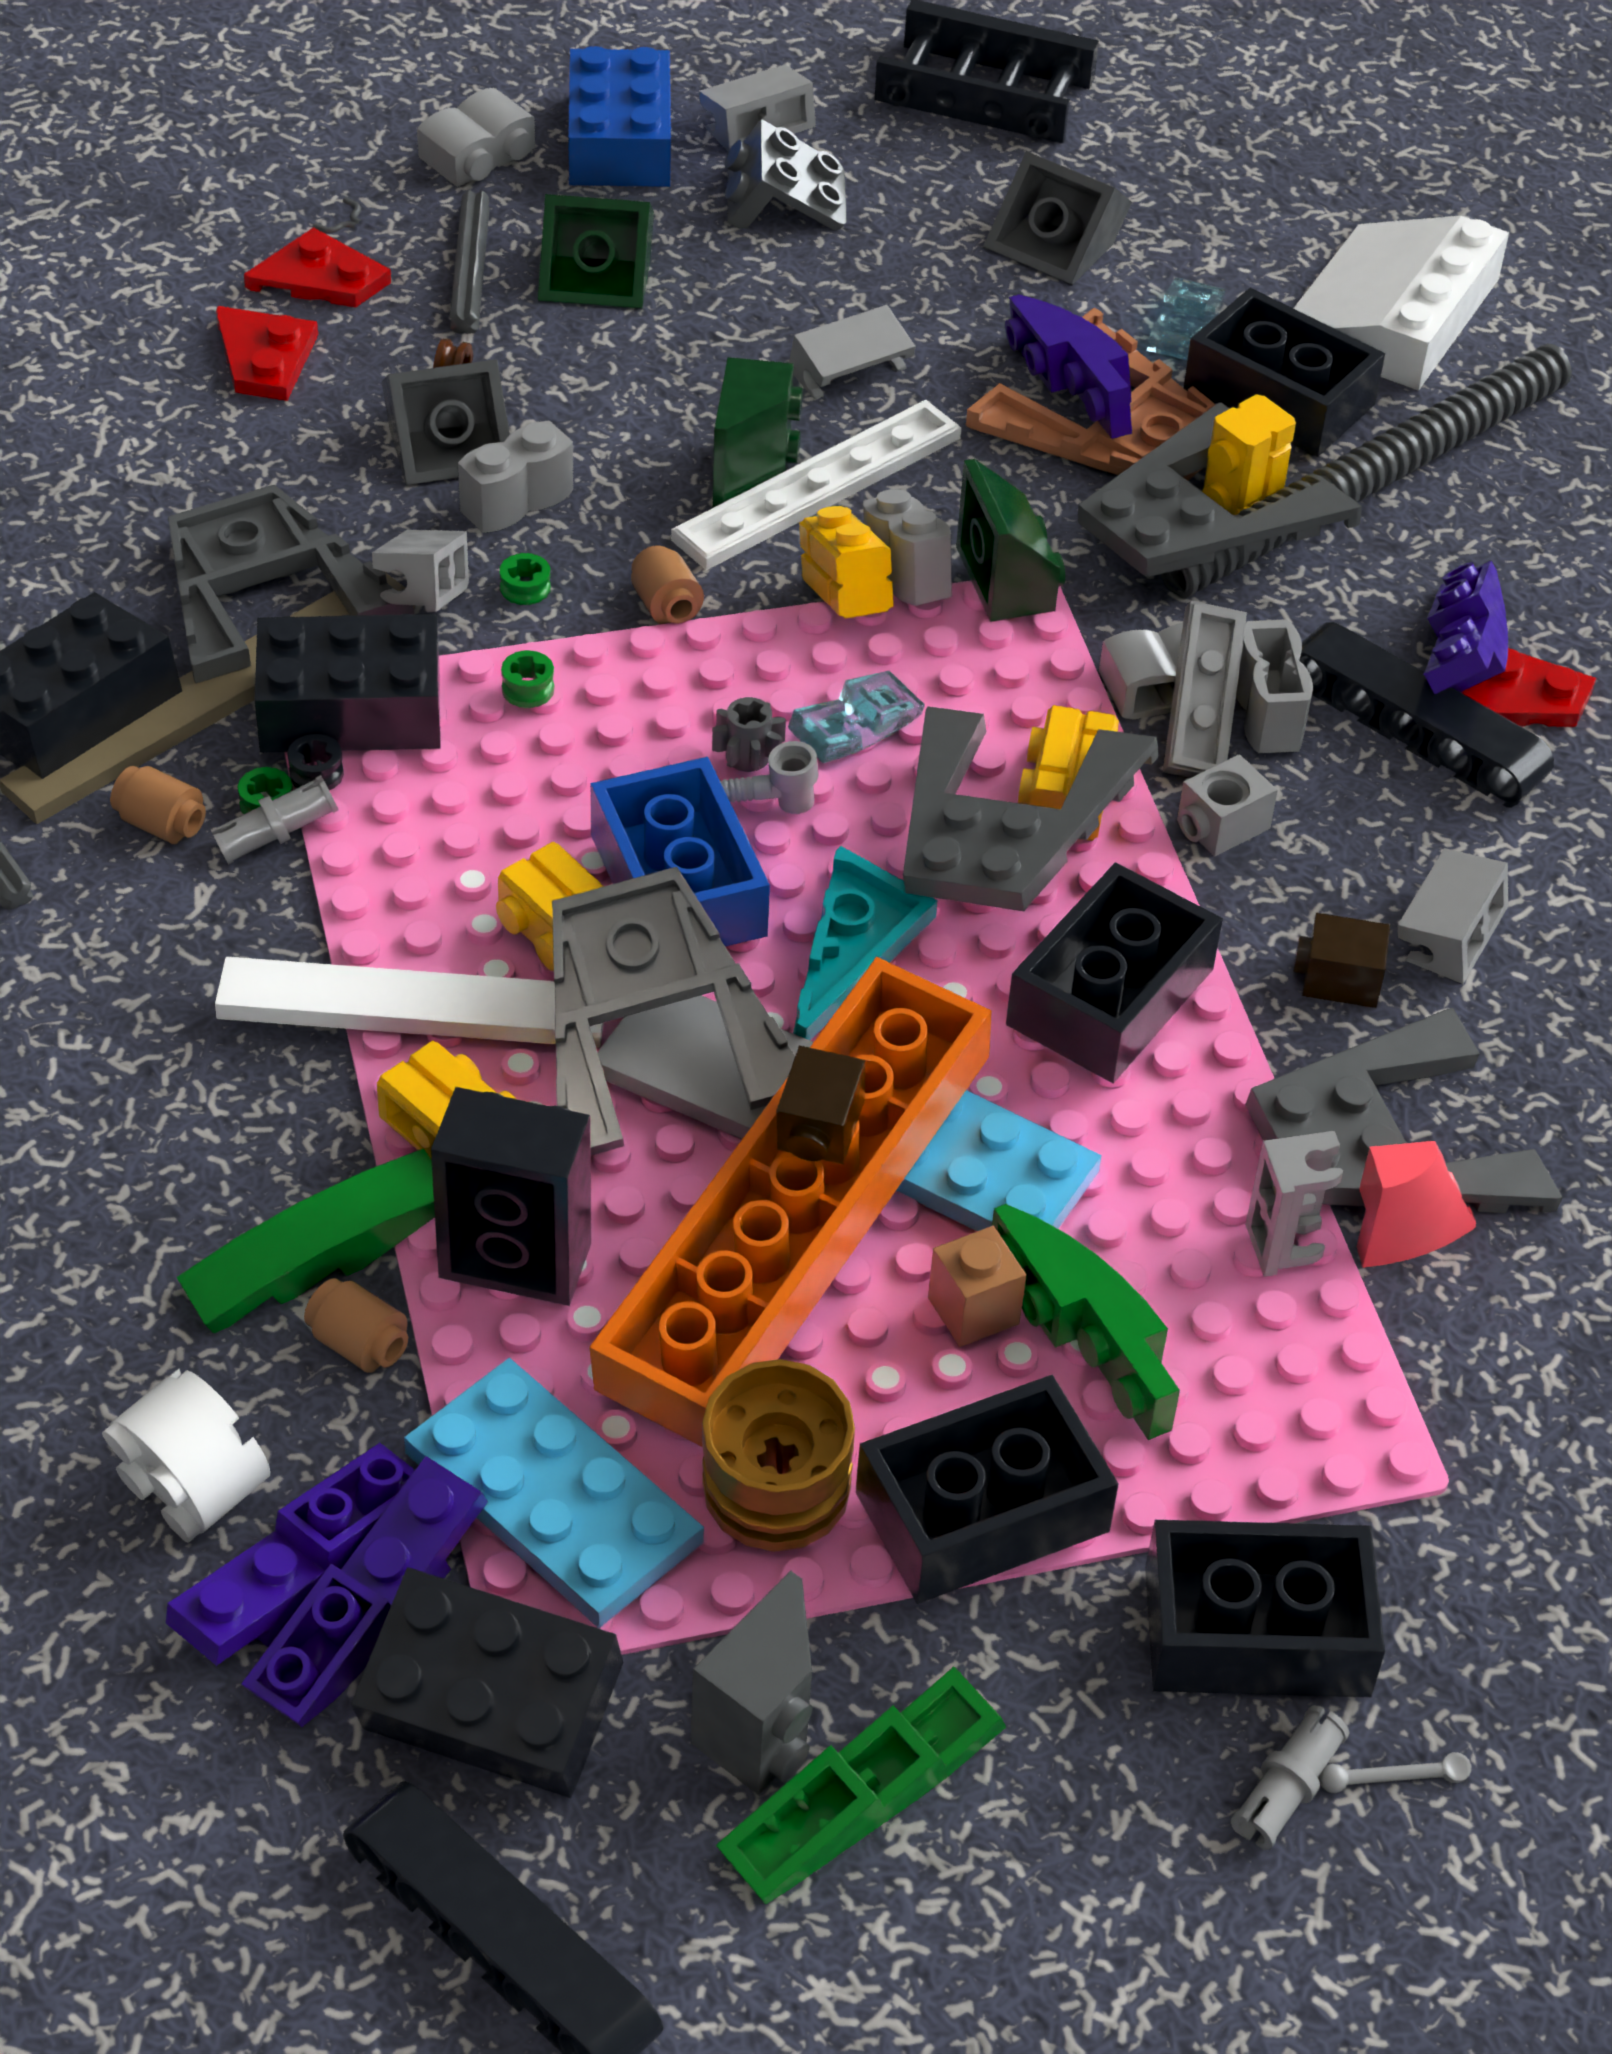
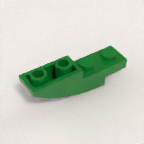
(1085, 1299)

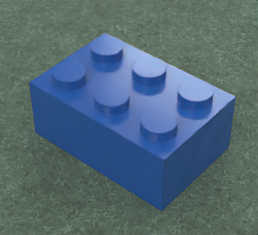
(619, 117)
(683, 821)

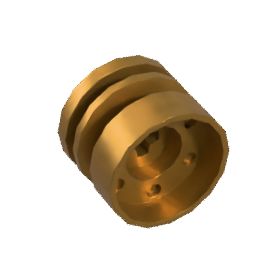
(777, 1454)

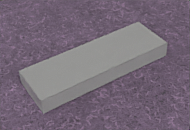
(1204, 689)

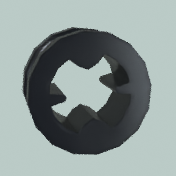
(315, 749)

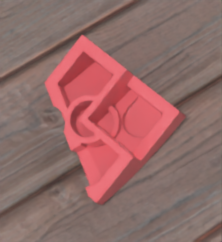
(1409, 1204)

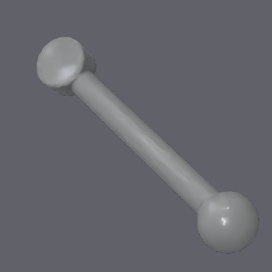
(1453, 1768)

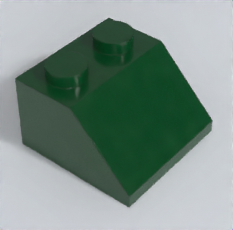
(595, 251)
(754, 426)
(1005, 547)

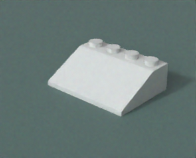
(1408, 288)

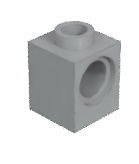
(1226, 805)

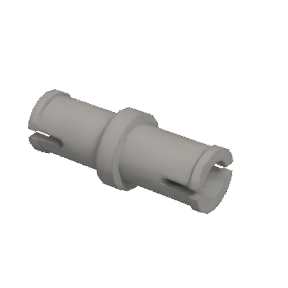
(274, 819)
(1290, 1777)

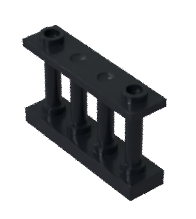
(993, 43)

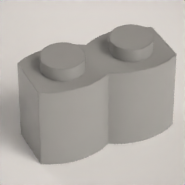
(476, 136)
(515, 476)
(917, 544)
(1141, 670)
(1273, 686)

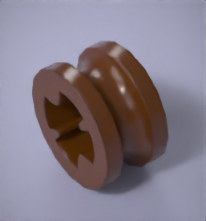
(450, 355)

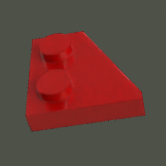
(320, 269)
(265, 350)
(1535, 692)

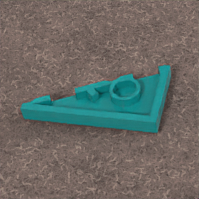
(861, 919)

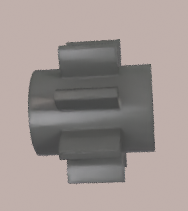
(747, 733)

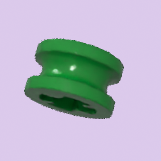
(525, 591)
(527, 665)
(260, 780)

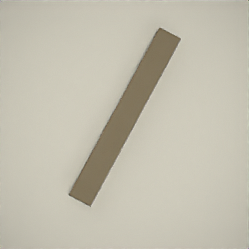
(151, 734)

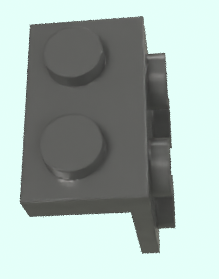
(781, 166)

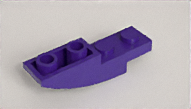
(1074, 356)
(1469, 629)
(271, 1579)
(343, 1614)

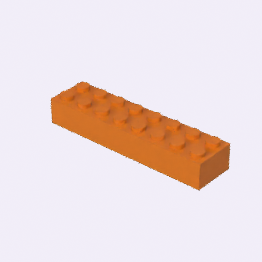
(781, 1226)

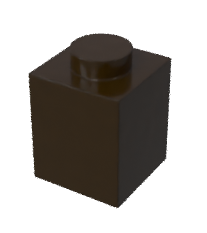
(1343, 960)
(820, 1105)

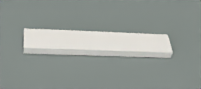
(815, 484)
(389, 1000)

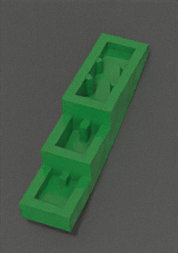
(308, 1241)
(861, 1787)

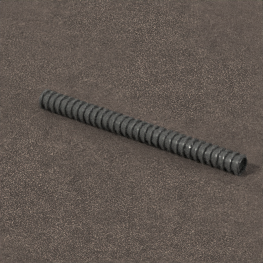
(1405, 449)

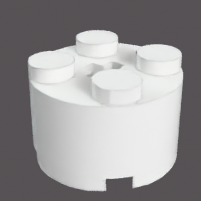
(186, 1453)

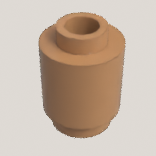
(666, 585)
(158, 803)
(357, 1324)

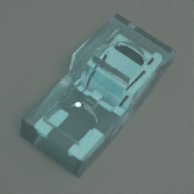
(1184, 312)
(862, 716)

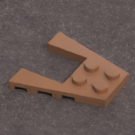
(1157, 413)

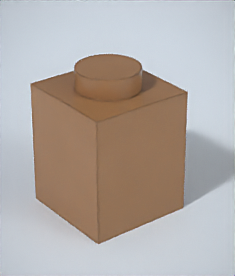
(976, 1286)

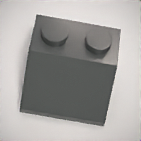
(1056, 219)
(443, 416)
(756, 1691)

